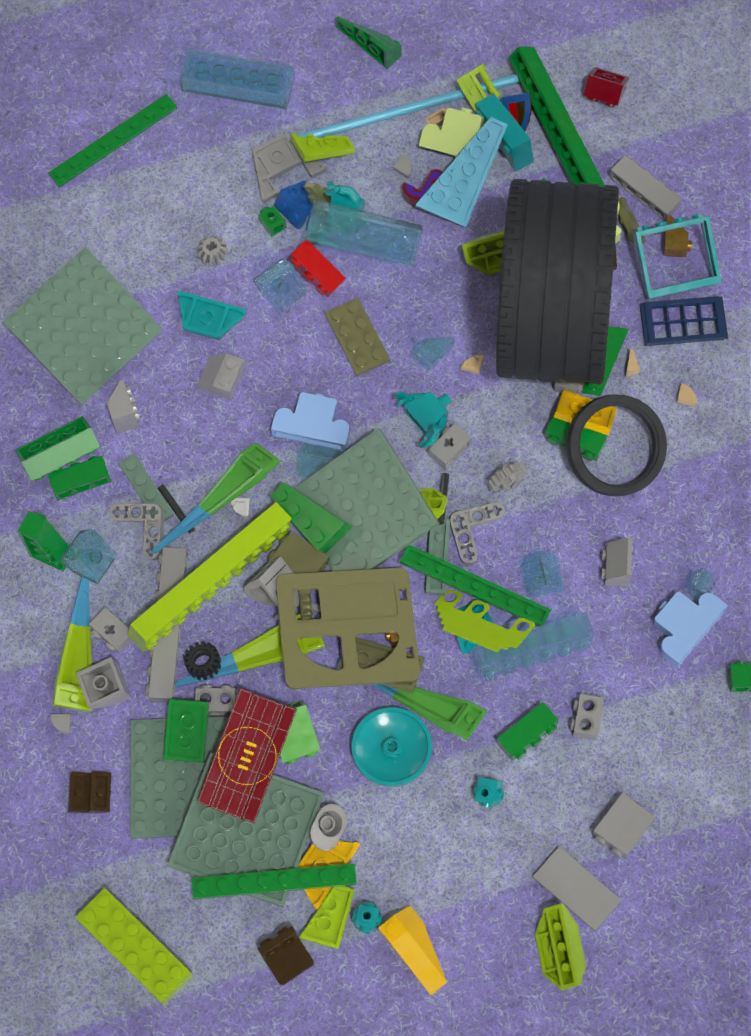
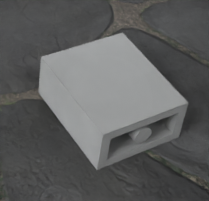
(623, 826)

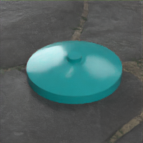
(391, 747)

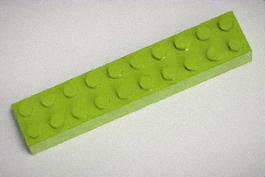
(209, 577)

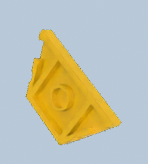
(314, 857)

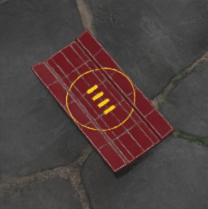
(247, 756)

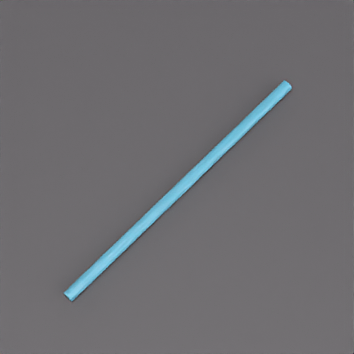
(405, 109)

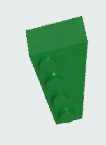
(42, 540)

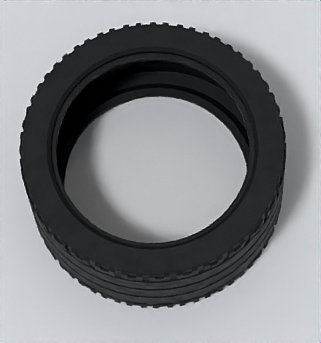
(556, 281)

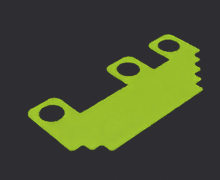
(477, 630)

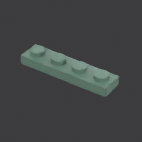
(144, 485)
(439, 548)

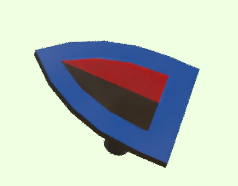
(519, 107)

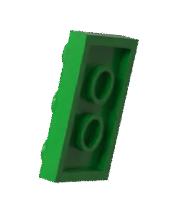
(186, 731)

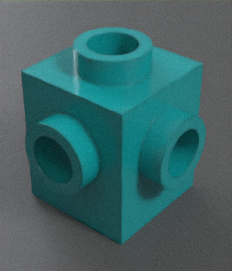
(488, 792)
(370, 925)

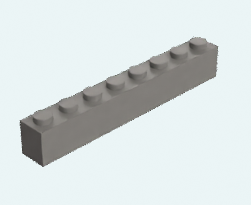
(166, 654)

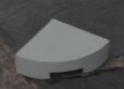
(403, 166)
(62, 722)

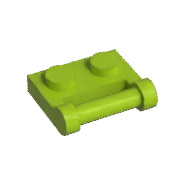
(472, 89)

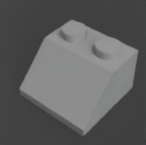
(222, 375)
(618, 563)
(103, 684)

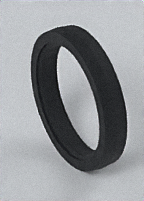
(656, 430)

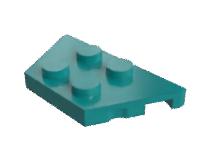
(208, 316)

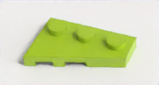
(318, 148)
(330, 919)

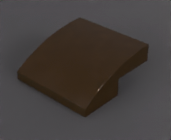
(89, 792)

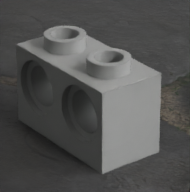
(217, 708)
(591, 717)

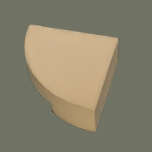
(473, 364)
(686, 396)

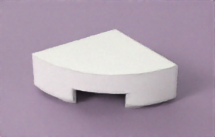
(241, 506)

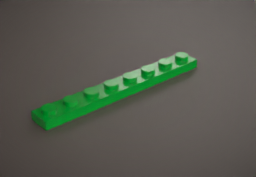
(112, 140)
(474, 585)
(273, 881)

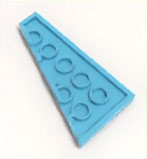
(461, 182)

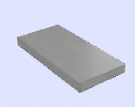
(576, 889)

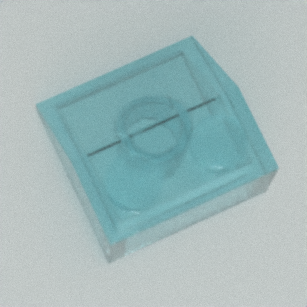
(280, 285)
(89, 555)

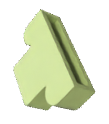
(456, 132)

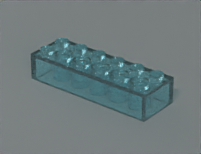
(237, 79)
(363, 232)
(539, 645)

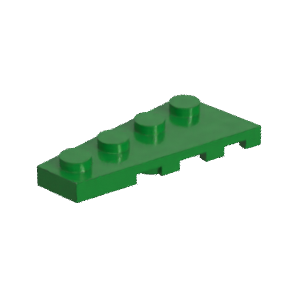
(614, 343)

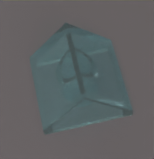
(313, 458)
(541, 574)

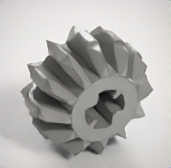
(205, 250)

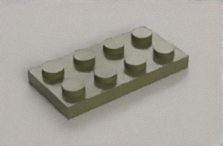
(357, 337)
(371, 654)

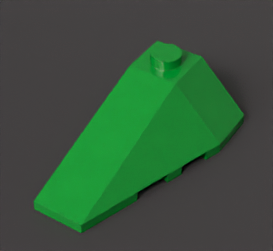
(377, 45)

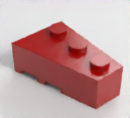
(316, 268)

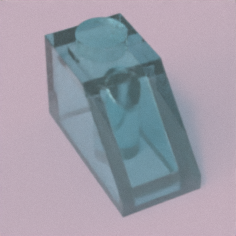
(432, 351)

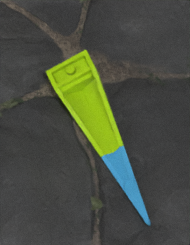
(257, 653)
(75, 655)

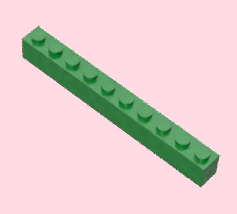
(554, 117)

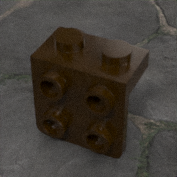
(285, 955)

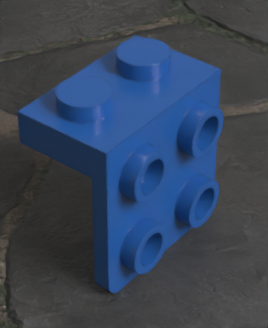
(294, 204)

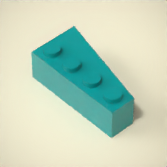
(515, 142)

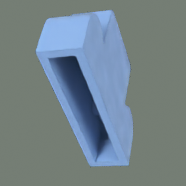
(312, 422)
(686, 624)

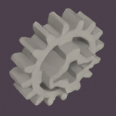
(508, 476)

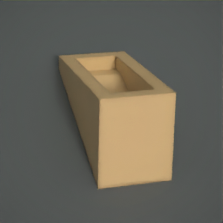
(437, 117)
(633, 367)

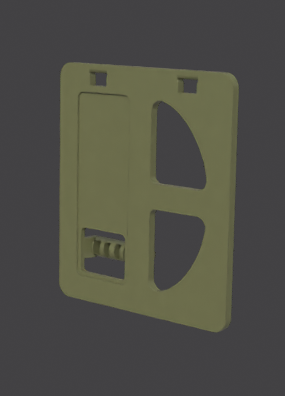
(349, 606)

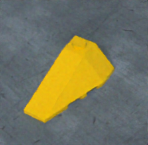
(411, 942)

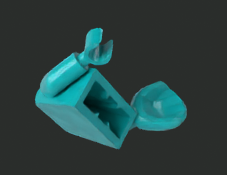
(344, 196)
(426, 413)

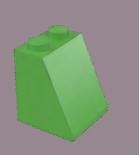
(301, 736)

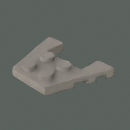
(276, 159)

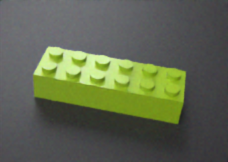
(134, 946)

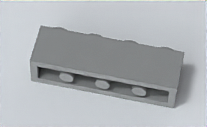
(645, 187)

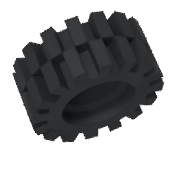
(207, 670)

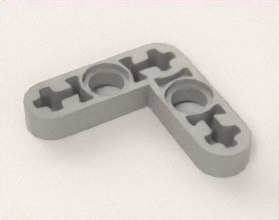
(149, 522)
(468, 523)

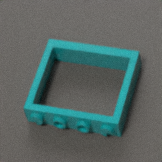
(710, 251)

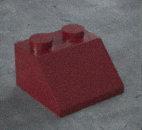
(605, 87)

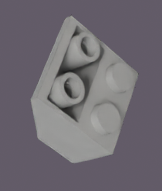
(123, 408)

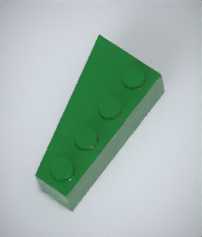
(312, 519)

